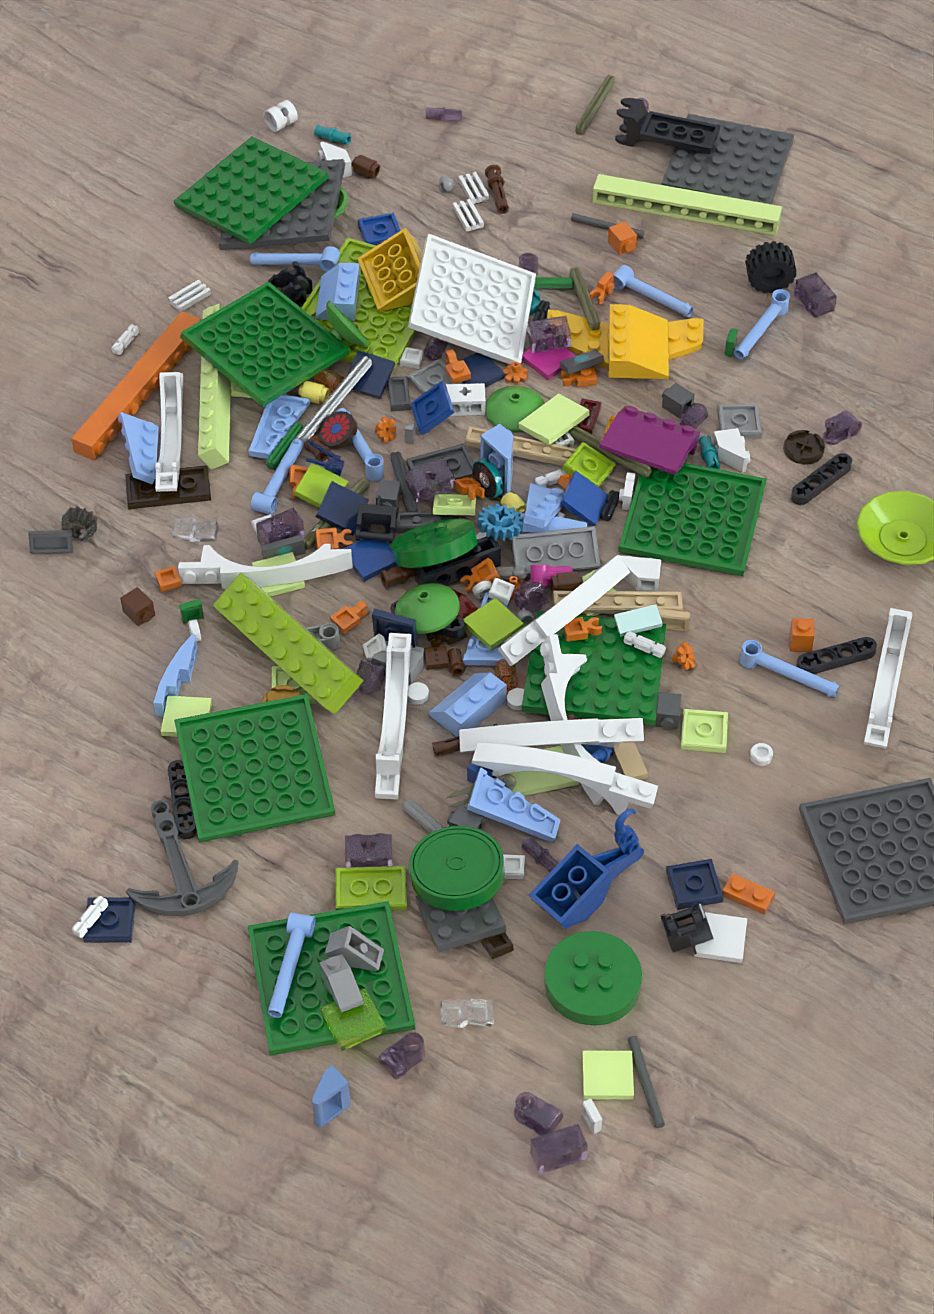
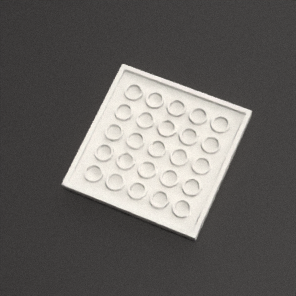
(472, 300)

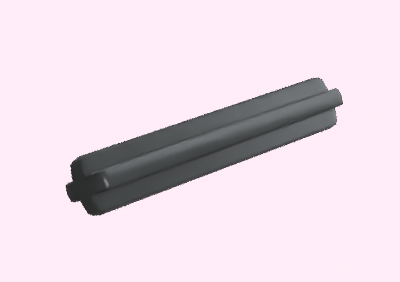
(400, 472)

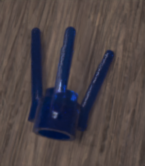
(333, 465)

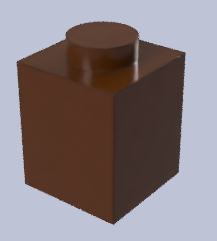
(137, 606)

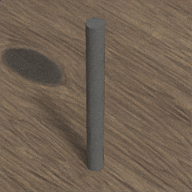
(600, 223)
(646, 1082)

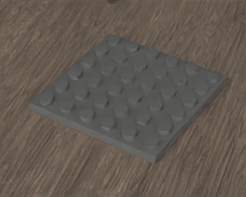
(741, 166)
(307, 221)
(876, 848)

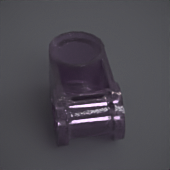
(841, 427)
(400, 1058)
(538, 1114)

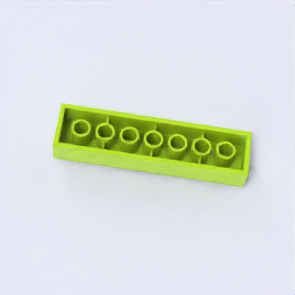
(288, 643)

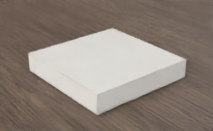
(728, 938)

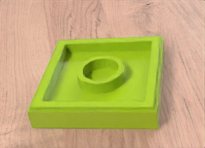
(589, 464)
(315, 484)
(493, 623)

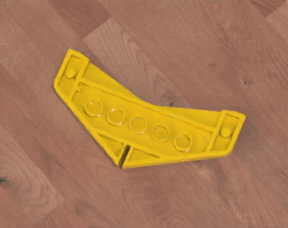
(683, 336)

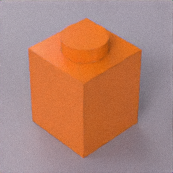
(622, 238)
(801, 635)

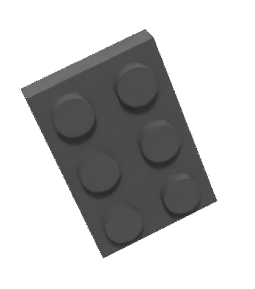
(455, 456)

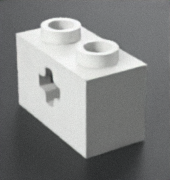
(467, 399)

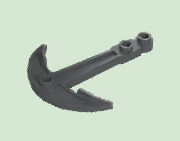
(187, 891)

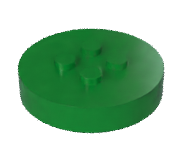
(434, 543)
(457, 868)
(593, 978)

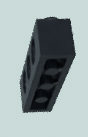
(453, 570)

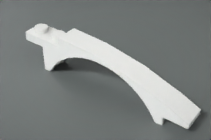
(171, 431)
(218, 570)
(564, 611)
(559, 670)
(887, 678)
(394, 717)
(581, 731)
(602, 778)

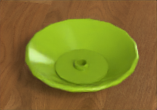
(899, 527)

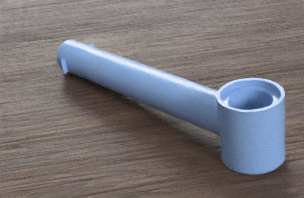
(325, 260)
(625, 277)
(779, 307)
(373, 462)
(266, 501)
(752, 656)
(299, 927)

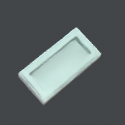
(638, 620)

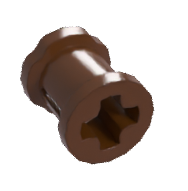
(318, 454)

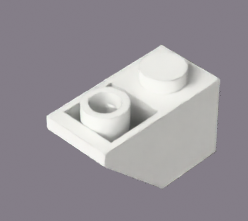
(330, 152)
(731, 449)
(643, 573)

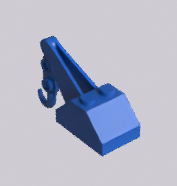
(582, 880)

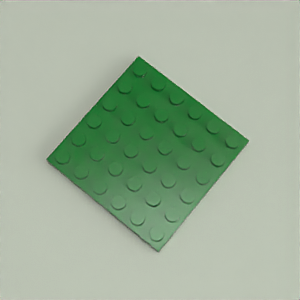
(251, 189)
(265, 343)
(694, 518)
(613, 681)
(254, 768)
(302, 1021)

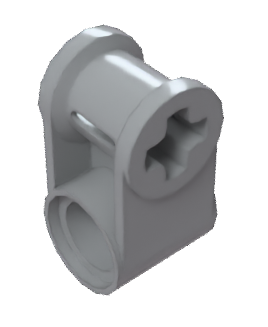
(327, 634)

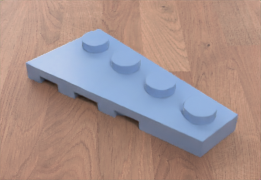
(275, 423)
(142, 446)
(542, 505)
(477, 652)
(503, 805)

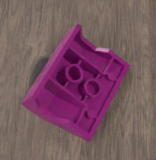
(650, 439)

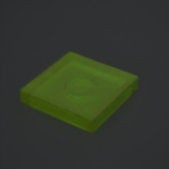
(354, 1024)

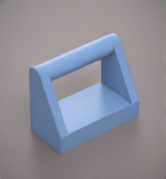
(330, 1096)

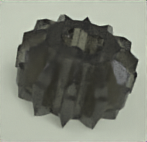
(80, 522)

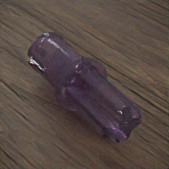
(443, 114)
(539, 854)

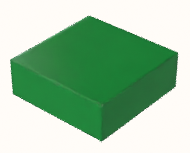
(731, 342)
(191, 611)

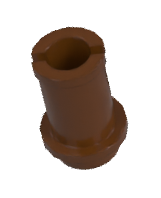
(456, 665)

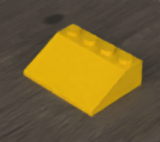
(392, 270)
(637, 343)

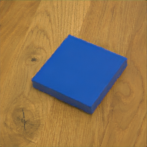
(378, 228)
(432, 407)
(583, 499)
(371, 557)

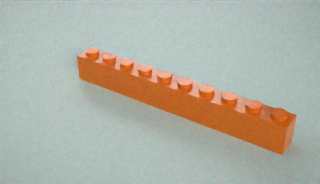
(133, 389)

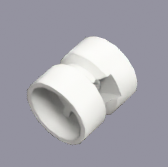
(281, 115)

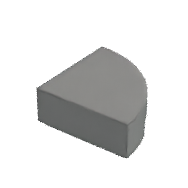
(410, 431)

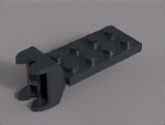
(664, 128)

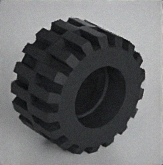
(770, 267)

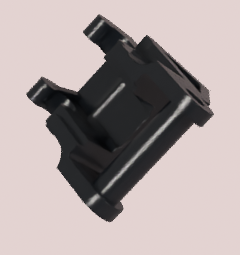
(294, 282)
(376, 514)
(688, 934)

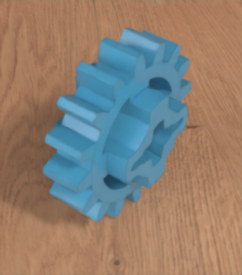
(500, 522)

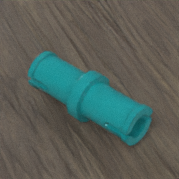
(332, 134)
(709, 452)

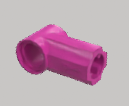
(543, 573)

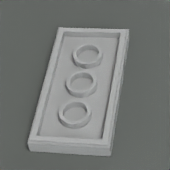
(556, 548)

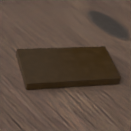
(192, 487)

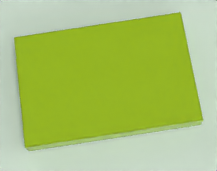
(371, 885)

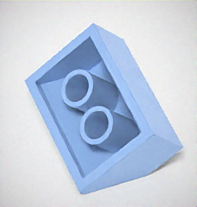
(340, 287)
(498, 449)
(470, 703)

